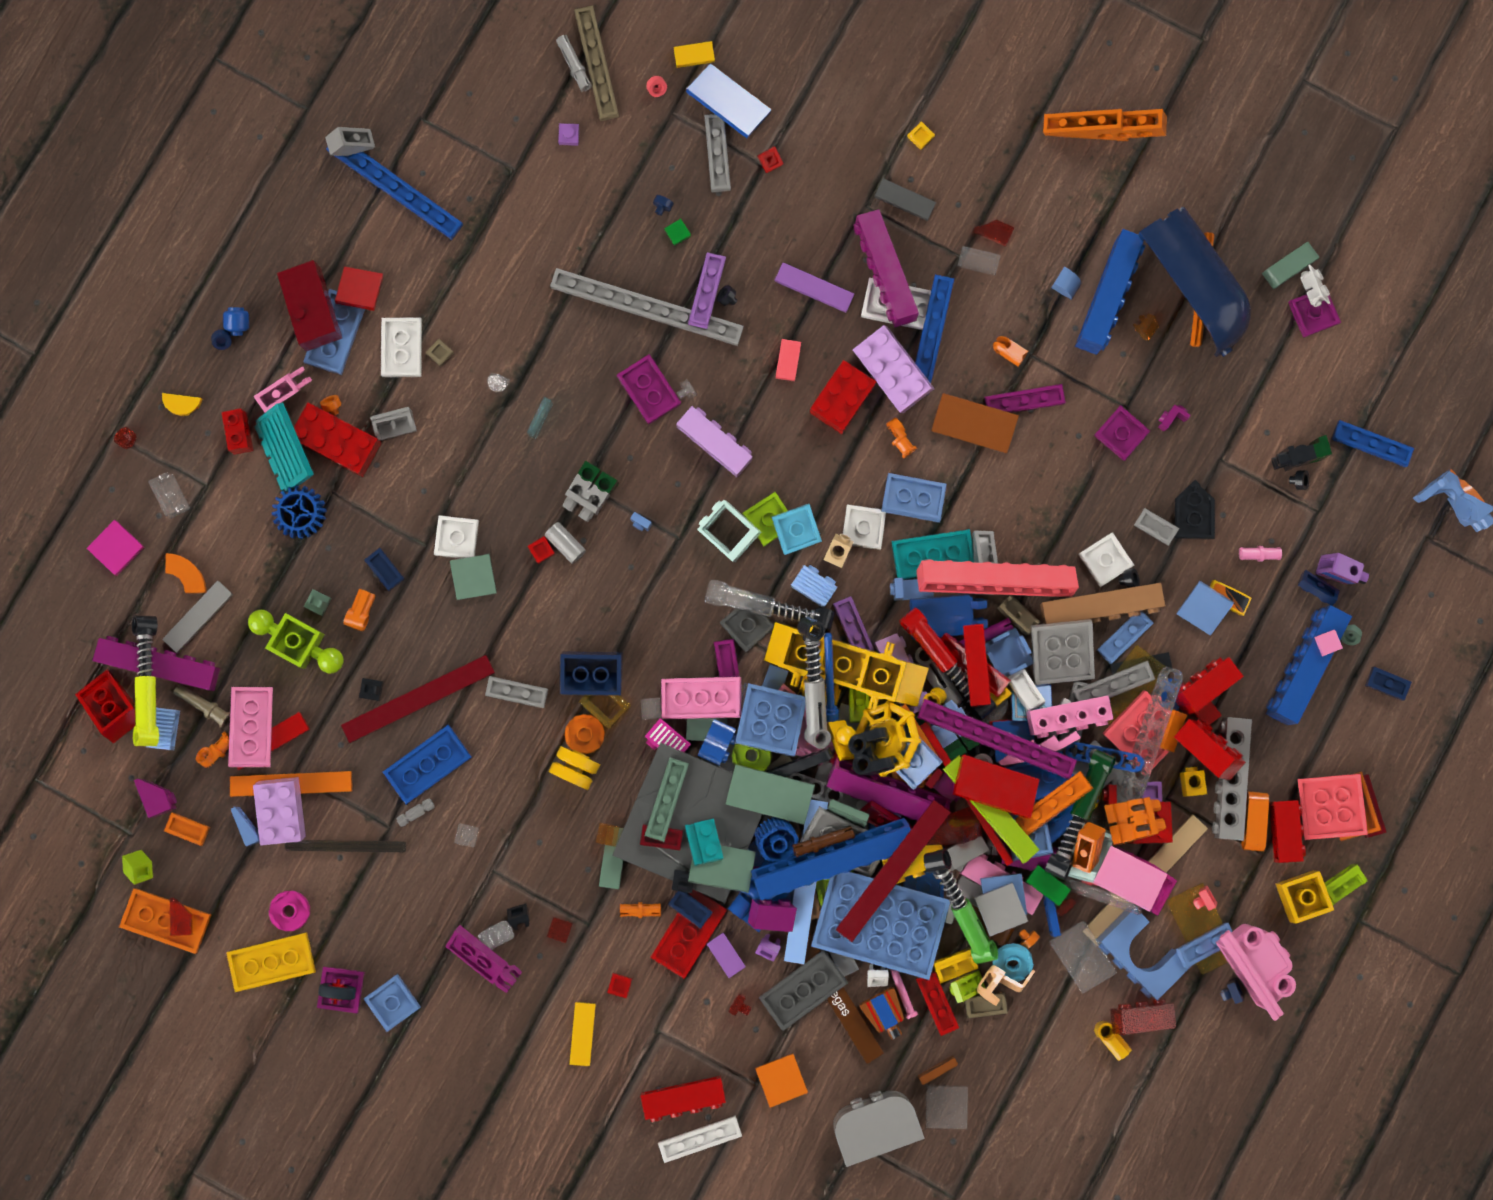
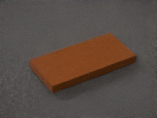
(974, 423)

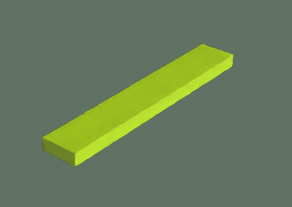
(1001, 822)

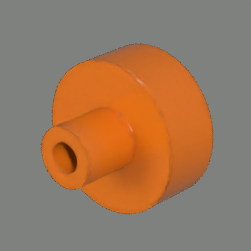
(331, 404)
(1029, 939)

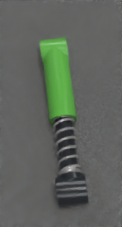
(981, 946)

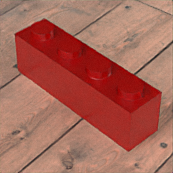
(683, 1098)

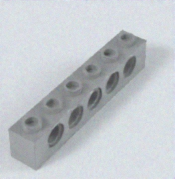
(1238, 789)

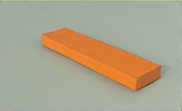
(1055, 803)

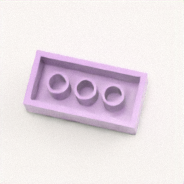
(893, 369)

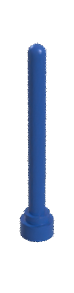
(832, 711)

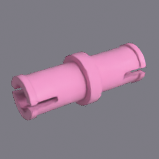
(1260, 553)

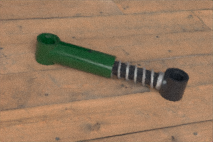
(1099, 769)

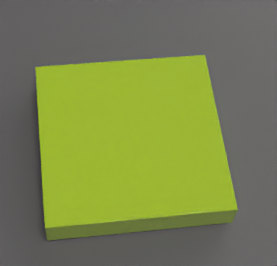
(761, 515)

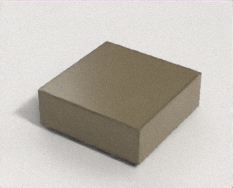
(439, 352)

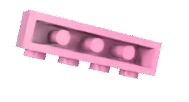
(1069, 715)

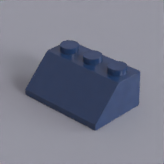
(591, 673)

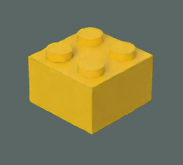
(1304, 896)

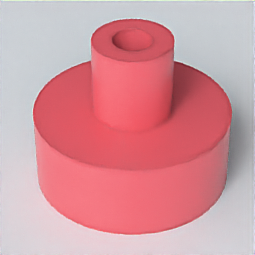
(656, 86)

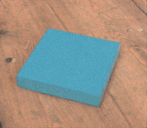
(796, 529)

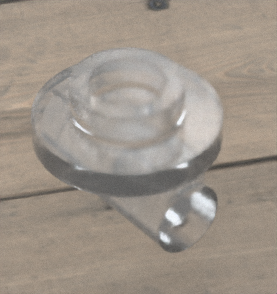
(497, 382)

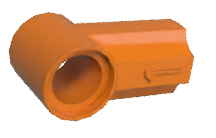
(358, 615)

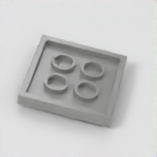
(1063, 652)

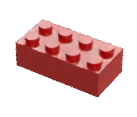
(336, 439)

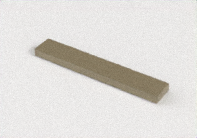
(596, 63)

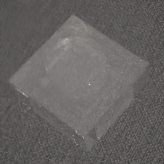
(466, 835)

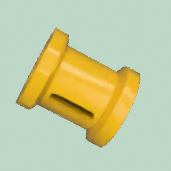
(936, 695)

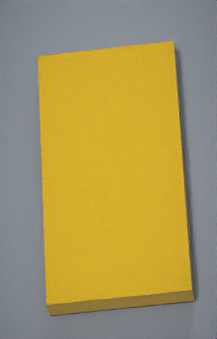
(271, 962)

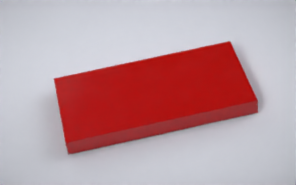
(996, 786)
(685, 940)

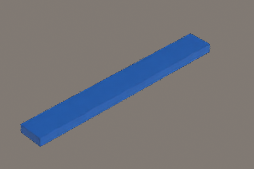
(403, 193)

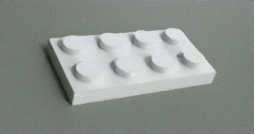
(875, 310)

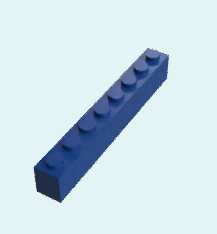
(829, 861)

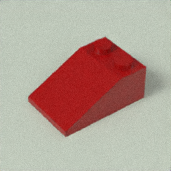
(108, 706)

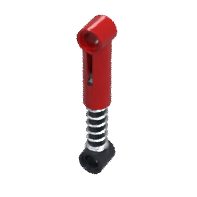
(918, 627)

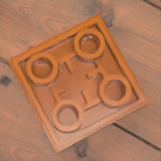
(781, 1080)

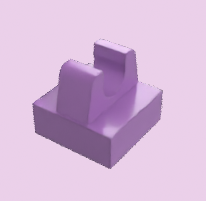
(768, 949)

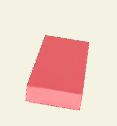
(788, 360)

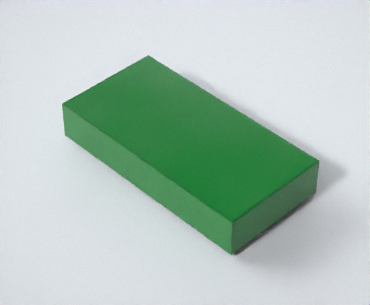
(1048, 885)

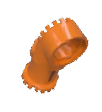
(901, 440)
(214, 751)

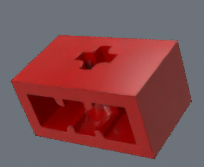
(237, 431)

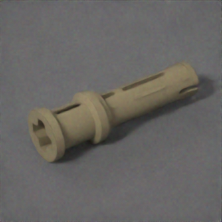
(210, 710)

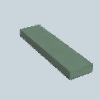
(666, 799)

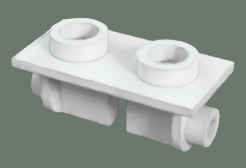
(1313, 279)

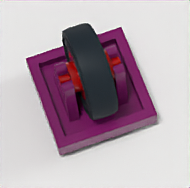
(340, 989)

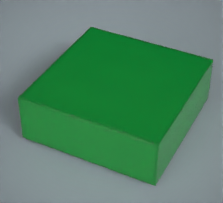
(677, 232)

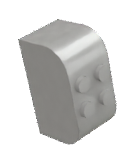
(876, 1126)

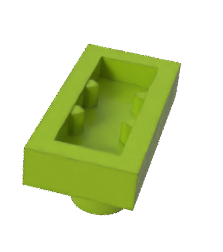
(966, 986)

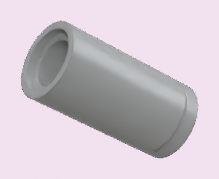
(565, 543)

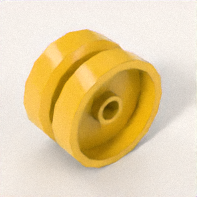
(575, 765)

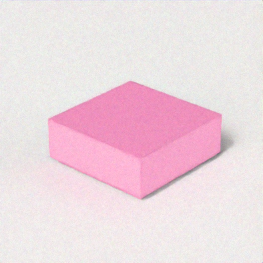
(1328, 642)

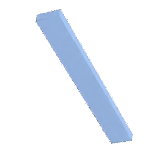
(803, 901)

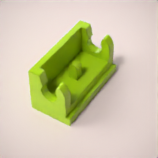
(1344, 882)

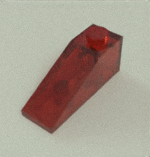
(957, 829)

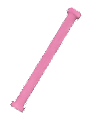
(903, 994)

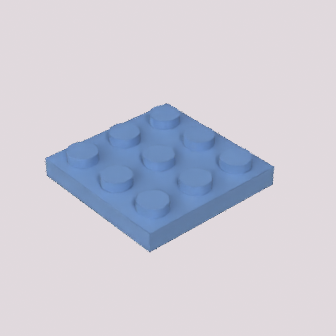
(771, 720)

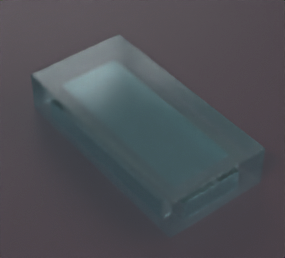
(540, 417)

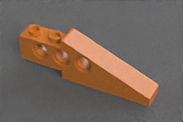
(1107, 124)

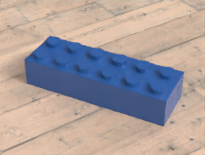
(1109, 293)
(1306, 668)

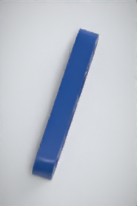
(1131, 756)

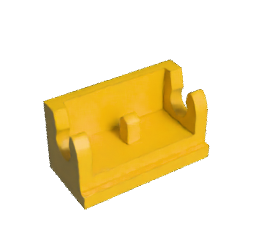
(954, 965)

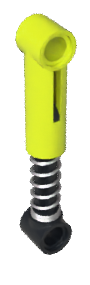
(145, 729)

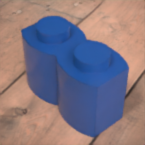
(717, 742)

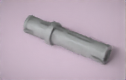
(577, 70)

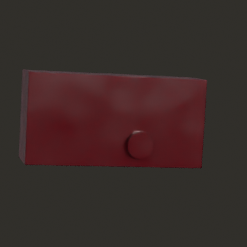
(309, 305)

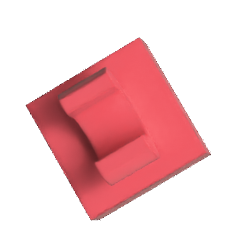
(1205, 898)

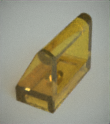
(600, 715)

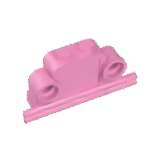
(1259, 965)

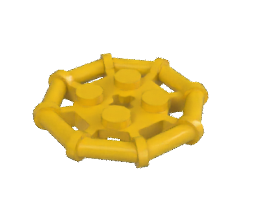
(896, 733)

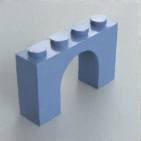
(1117, 941)

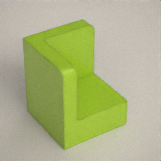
(137, 867)

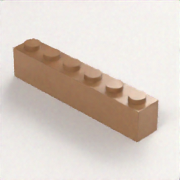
(1105, 605)

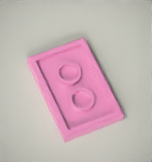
(1130, 878)

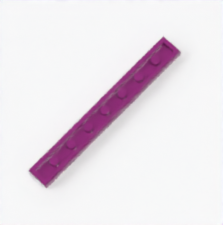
(997, 739)

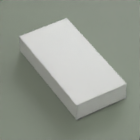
(1026, 690)

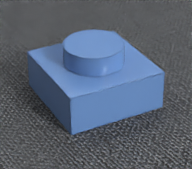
(640, 522)

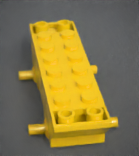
(854, 667)

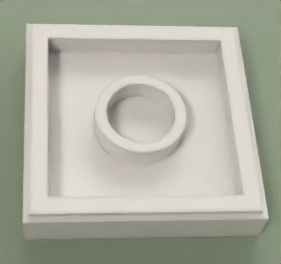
(864, 526)
(456, 537)
(1106, 559)

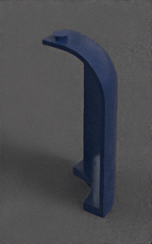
(1200, 277)

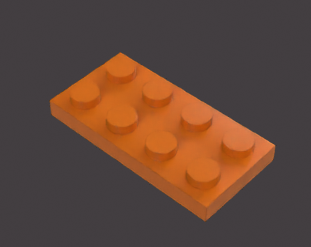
(150, 917)

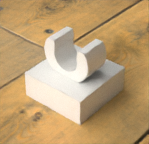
(877, 978)

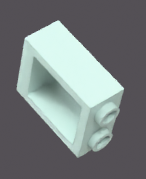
(745, 542)

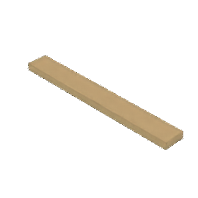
(1164, 859)

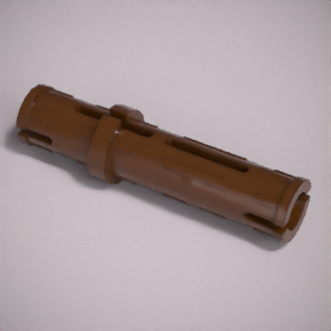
(823, 841)

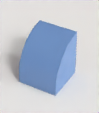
(1067, 283)

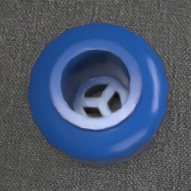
(236, 320)

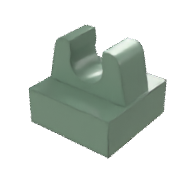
(317, 602)

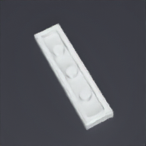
(700, 1139)

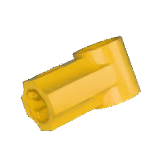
(1113, 1042)

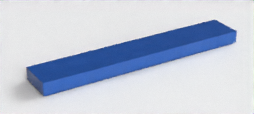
(934, 325)

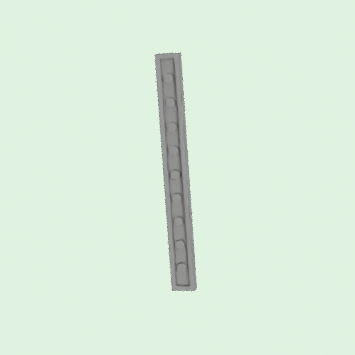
(642, 306)

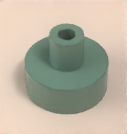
(1352, 635)

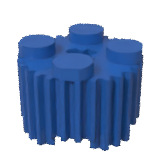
(776, 839)

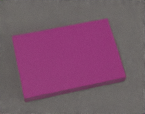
(648, 389)

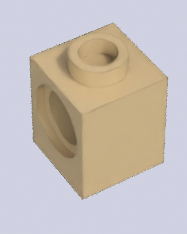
(835, 557)

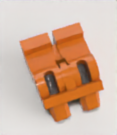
(1134, 820)

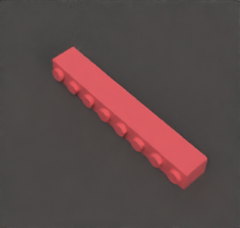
(997, 578)

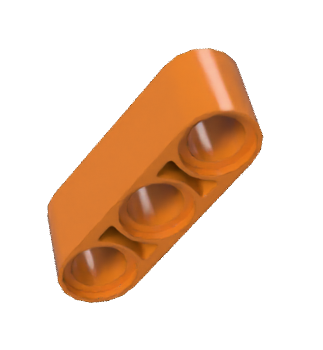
(1256, 821)

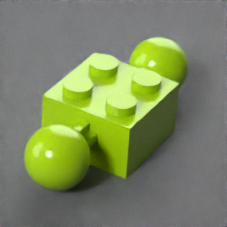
(295, 641)

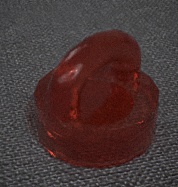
(123, 437)

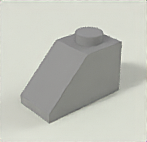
(349, 141)

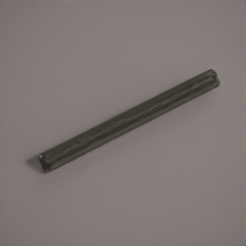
(346, 846)

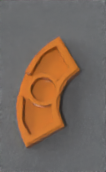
(186, 572)

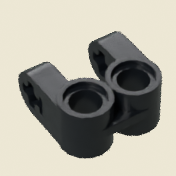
(866, 754)

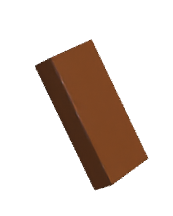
(937, 1070)

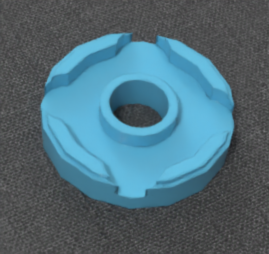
(1021, 955)

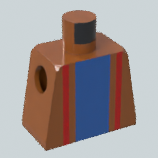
(884, 1012)

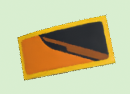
(1240, 599)

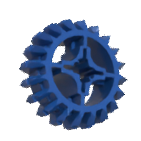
(297, 520)

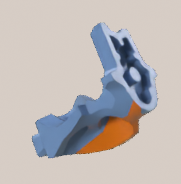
(1464, 499)

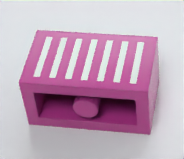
(664, 733)

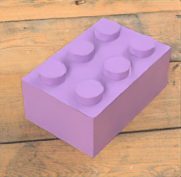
(279, 811)

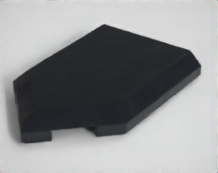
(1195, 513)

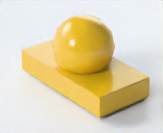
(840, 738)

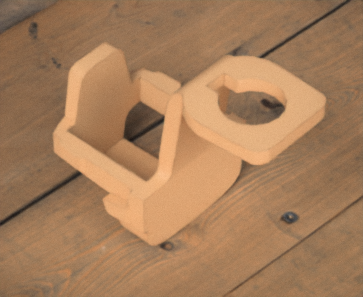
(993, 977)

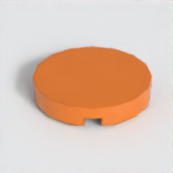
(584, 734)

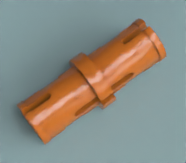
(640, 910)

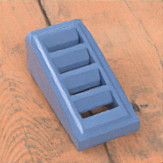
(246, 828)

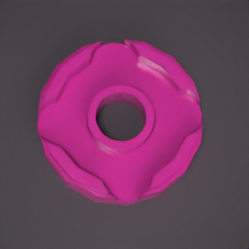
(301, 913)

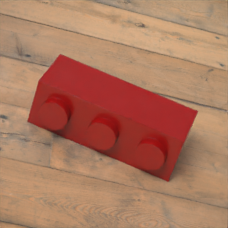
(1287, 831)

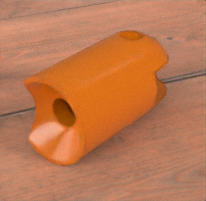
(1010, 350)

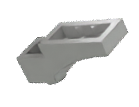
(984, 548)
(965, 852)

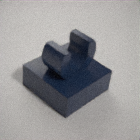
(1233, 991)

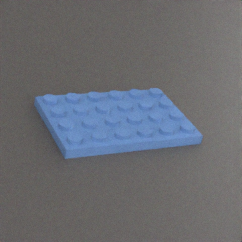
(898, 935)

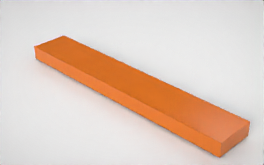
(309, 782)

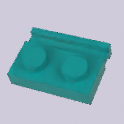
(704, 842)

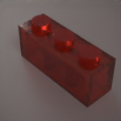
(1142, 1017)

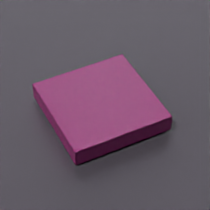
(115, 547)

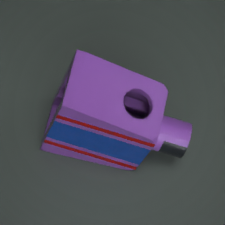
(1341, 569)

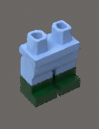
(949, 739)

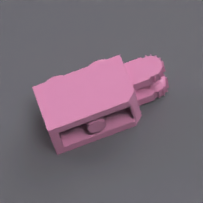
(280, 390)

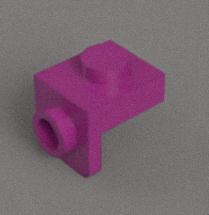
(1168, 417)

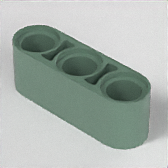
(1290, 265)

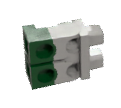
(584, 494)

